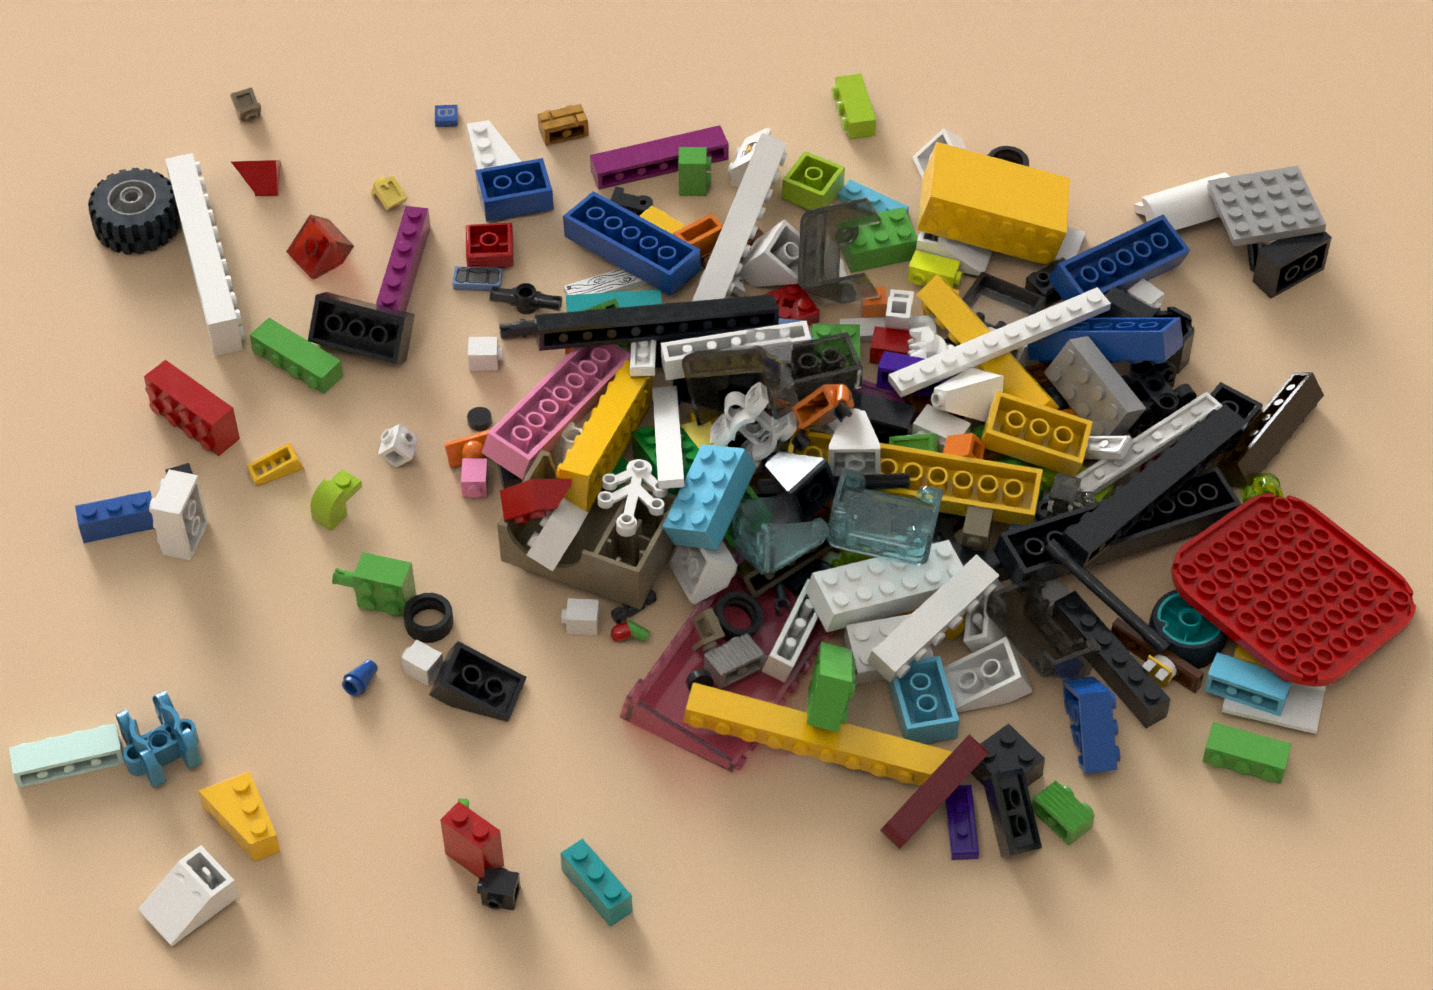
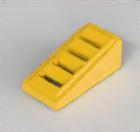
(280, 454)

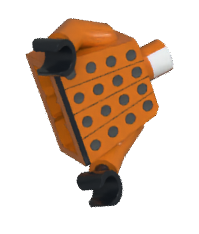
(821, 408)

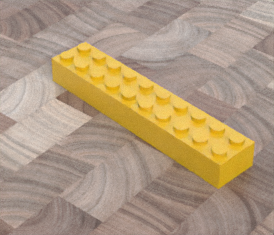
(965, 481)

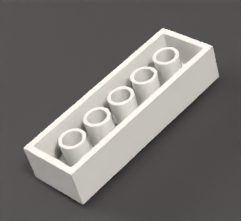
(879, 587)

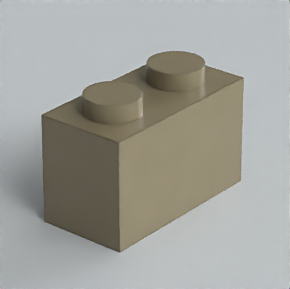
(977, 528)

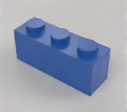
(114, 516)

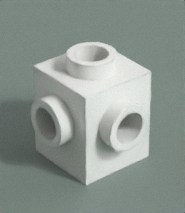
(398, 445)

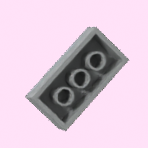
(1094, 388)

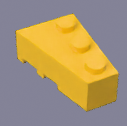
(242, 813)

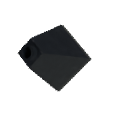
(802, 481)

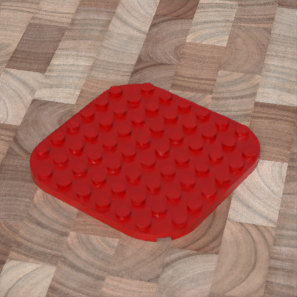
(1293, 589)

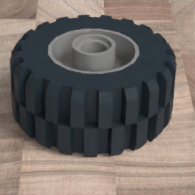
(134, 211)

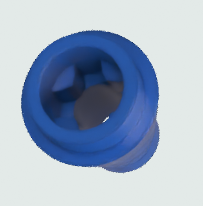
(359, 678)

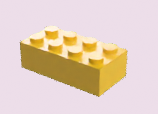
(1036, 433)

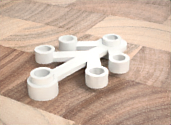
(638, 472)

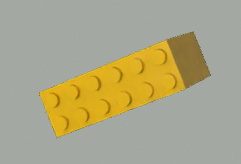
(994, 204)

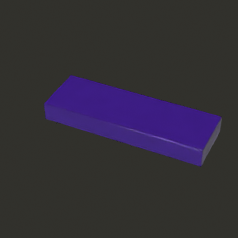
(962, 824)

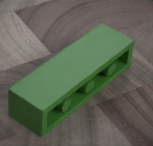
(296, 355)

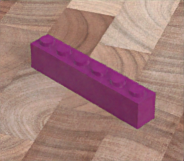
(654, 157)
(405, 258)

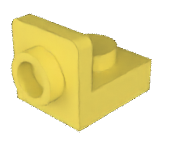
(388, 192)

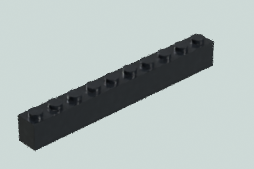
(654, 322)
(1153, 485)

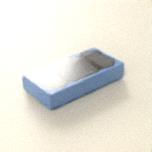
(476, 278)

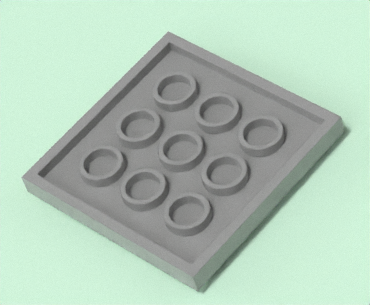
(1266, 206)

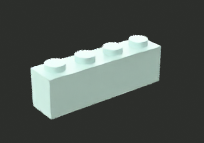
(66, 755)

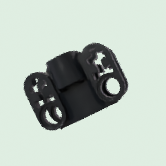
(1155, 391)

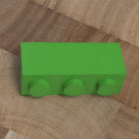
(1246, 753)

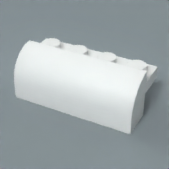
(1182, 204)

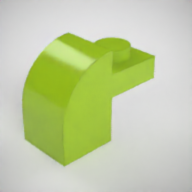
(330, 499)

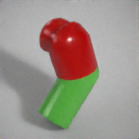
(628, 629)

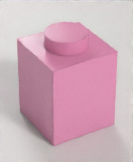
(474, 477)

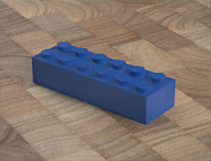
(632, 243)
(1122, 260)
(1117, 339)

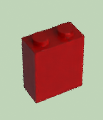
(471, 840)

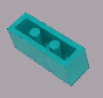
(596, 882)

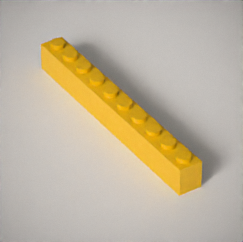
(788, 730)

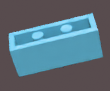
(1247, 684)

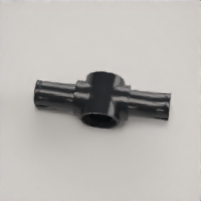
(525, 298)

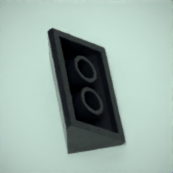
(1012, 812)

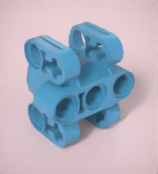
(175, 736)

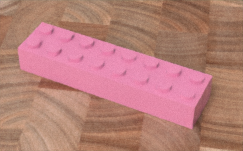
(551, 405)

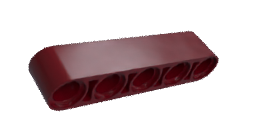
(934, 791)

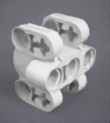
(752, 410)

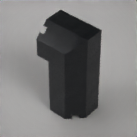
(1129, 306)

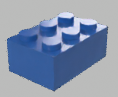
(514, 189)

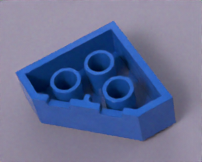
(1094, 728)

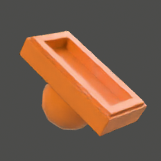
(465, 447)

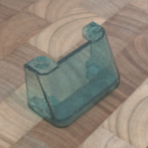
(883, 522)
(771, 534)

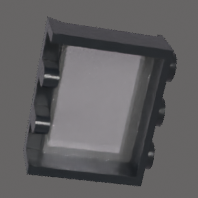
(1001, 302)

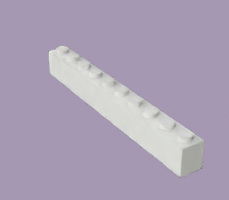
(741, 219)

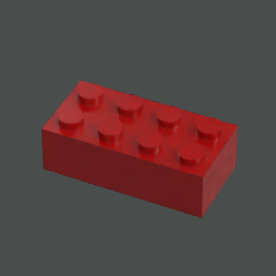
(191, 408)

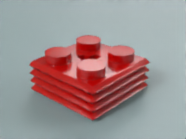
(489, 245)
(795, 304)

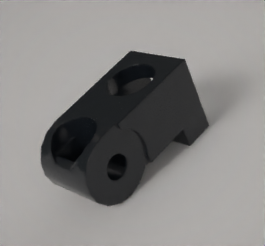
(633, 203)

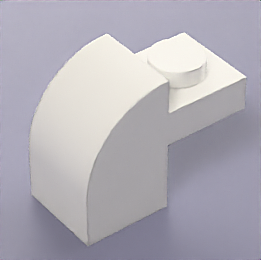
(899, 309)

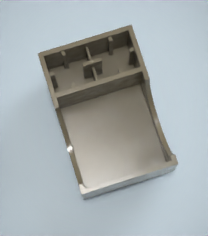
(597, 556)

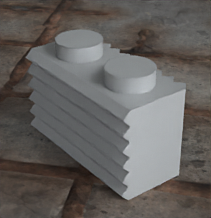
(734, 660)

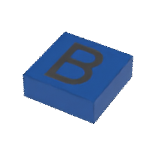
(446, 115)

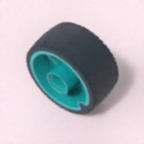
(1187, 630)

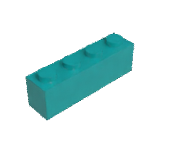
(625, 299)

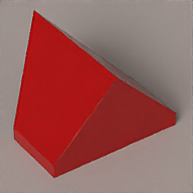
(260, 175)

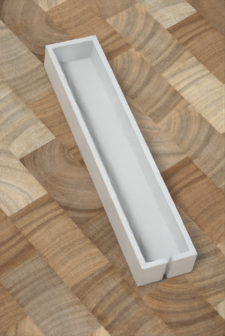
(205, 255)

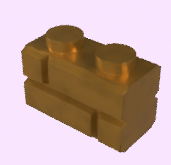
(563, 124)

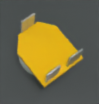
(1160, 669)

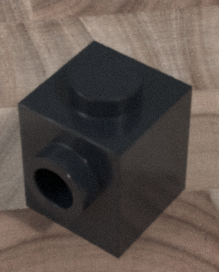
(499, 888)

